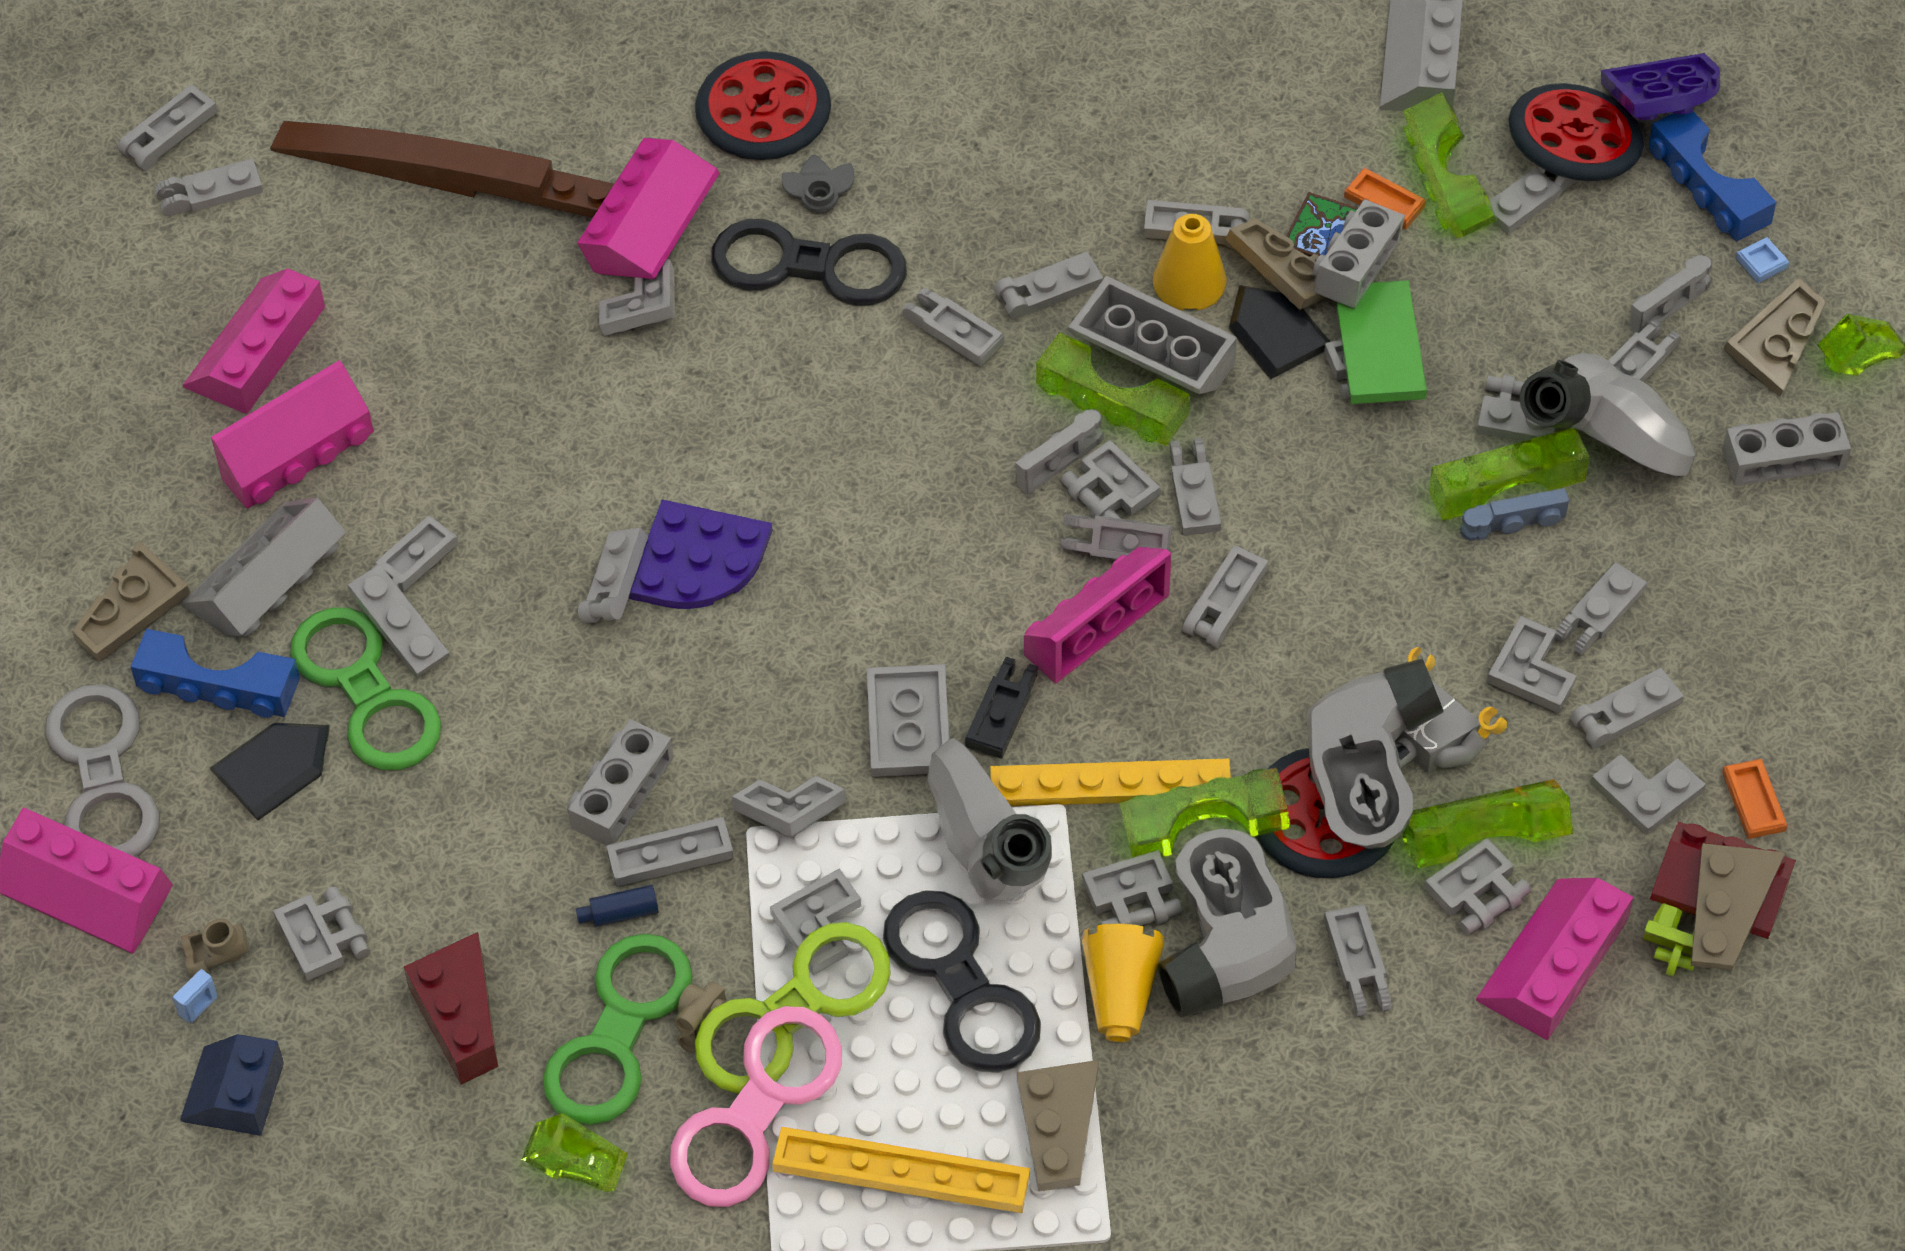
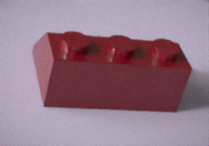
(1680, 869)

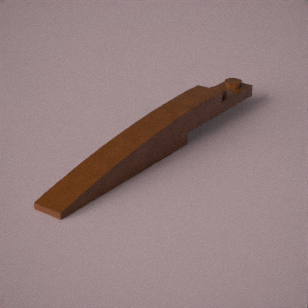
(443, 165)

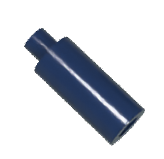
(619, 906)

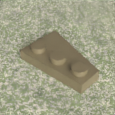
(1277, 261)
(1777, 335)
(133, 601)
(1728, 901)
(1057, 1120)

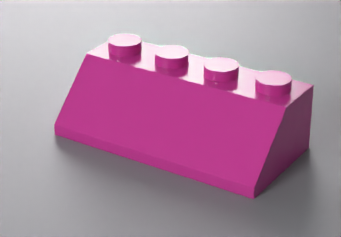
(647, 210)
(258, 340)
(292, 435)
(1099, 612)
(81, 880)
(1557, 953)

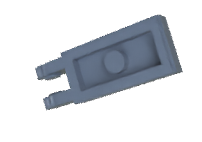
(1514, 513)

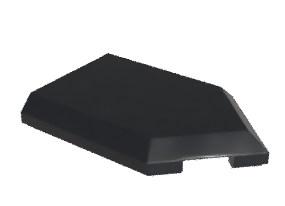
(1274, 330)
(274, 765)

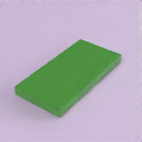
(1382, 345)

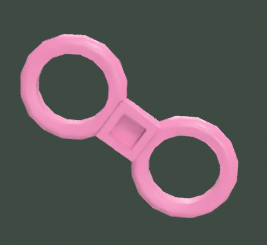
(756, 1106)

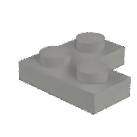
(649, 303)
(1522, 669)
(1644, 800)
(792, 810)
(813, 908)

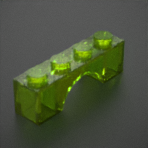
(1461, 197)
(1150, 410)
(1547, 460)
(1249, 800)
(1527, 811)

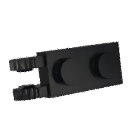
(1000, 710)

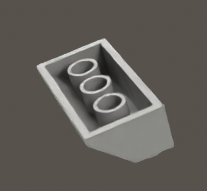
(1420, 52)
(1156, 336)
(266, 567)

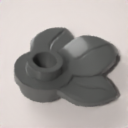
(818, 180)

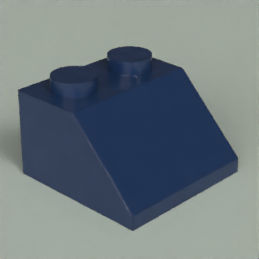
(234, 1084)

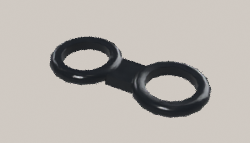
(809, 261)
(962, 981)

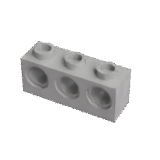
(1357, 253)
(1811, 447)
(620, 800)

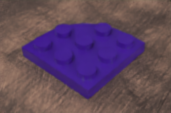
(1663, 85)
(698, 556)

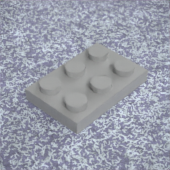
(906, 717)

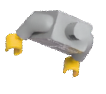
(1450, 737)

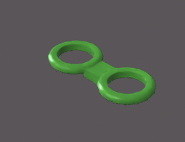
(366, 689)
(617, 1029)

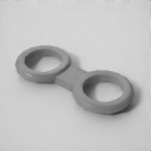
(102, 766)

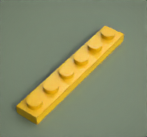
(1101, 781)
(901, 1169)

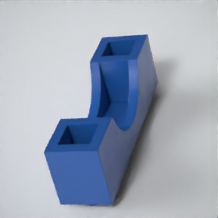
(1736, 204)
(260, 685)

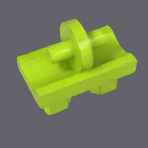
(1665, 933)

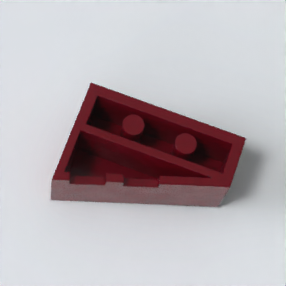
(456, 1005)

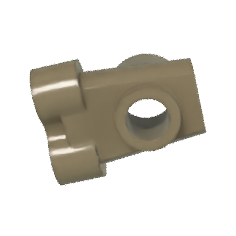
(216, 945)
(693, 1008)

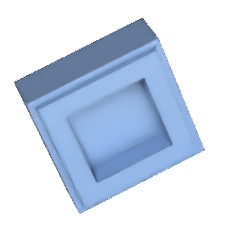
(1762, 260)
(195, 996)

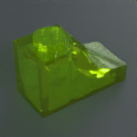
(1860, 343)
(574, 1152)

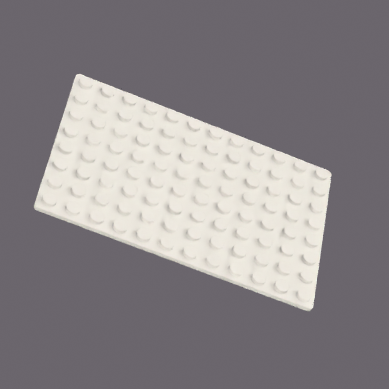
(896, 1067)

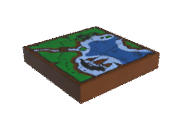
(1317, 223)

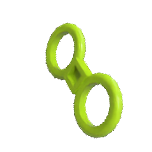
(795, 993)

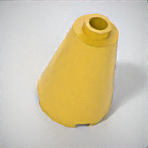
(1190, 266)
(1121, 976)

